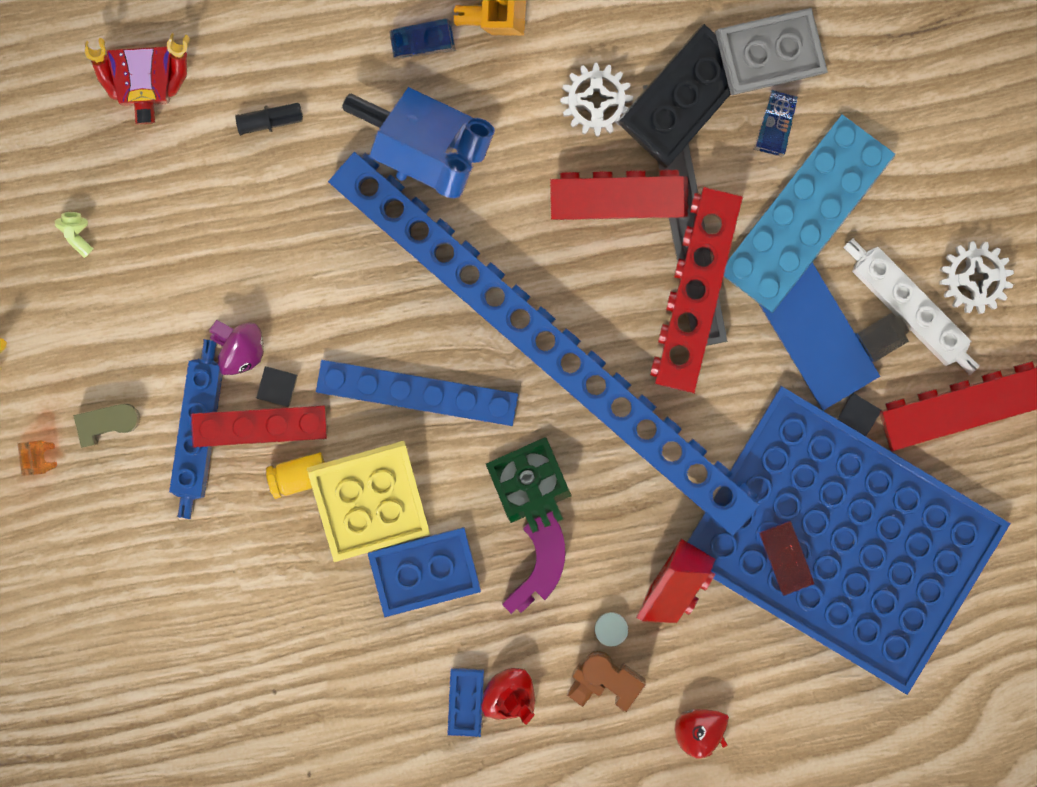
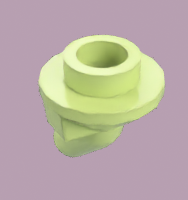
(71, 225)

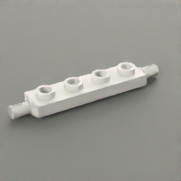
(914, 307)

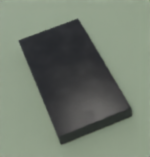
(679, 98)

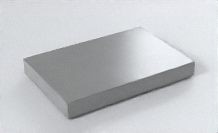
(771, 51)

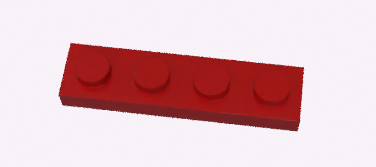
(258, 426)

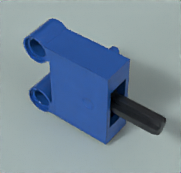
(420, 139)

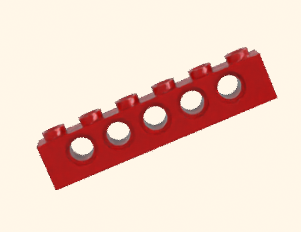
(726, 209)

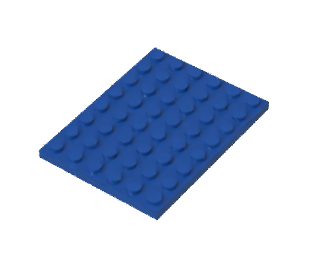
(877, 534)

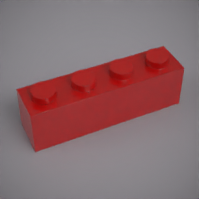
(619, 197)

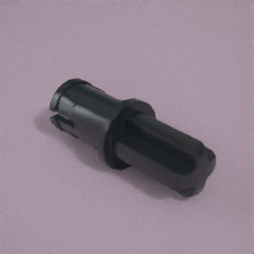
(269, 118)

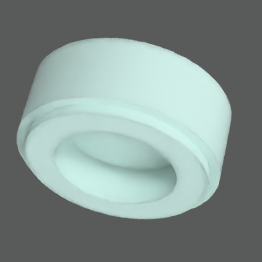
(611, 629)

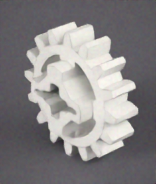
(580, 99)
(978, 293)

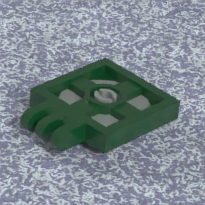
(530, 483)

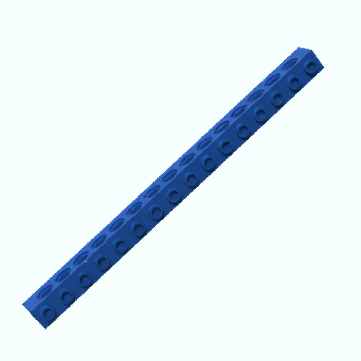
(349, 181)

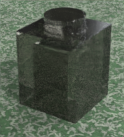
(883, 336)

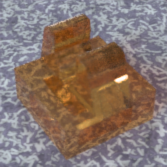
(32, 457)

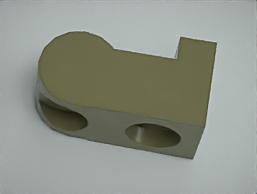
(118, 418)

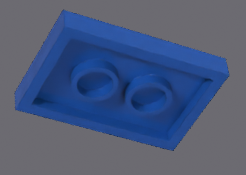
(424, 572)

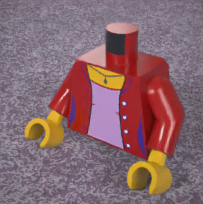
(141, 75)

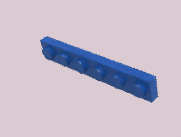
(416, 392)

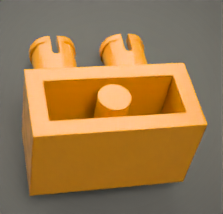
(494, 16)

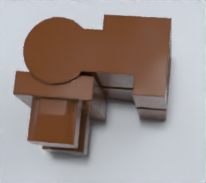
(599, 673)

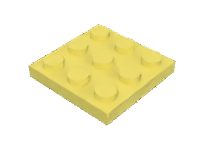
(368, 501)

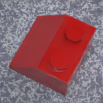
(677, 585)

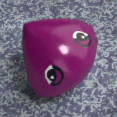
(241, 347)

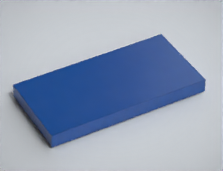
(821, 341)

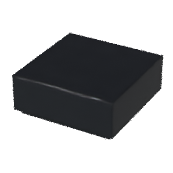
(277, 386)
(859, 414)

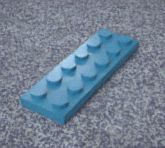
(807, 213)

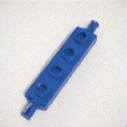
(200, 396)

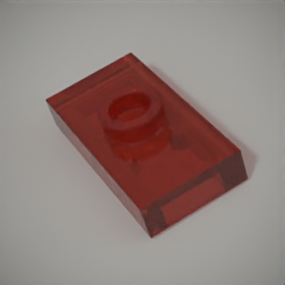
(786, 558)

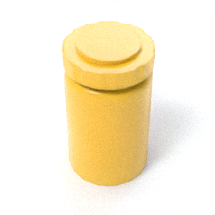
(291, 475)

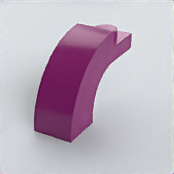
(547, 569)

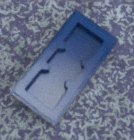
(465, 702)

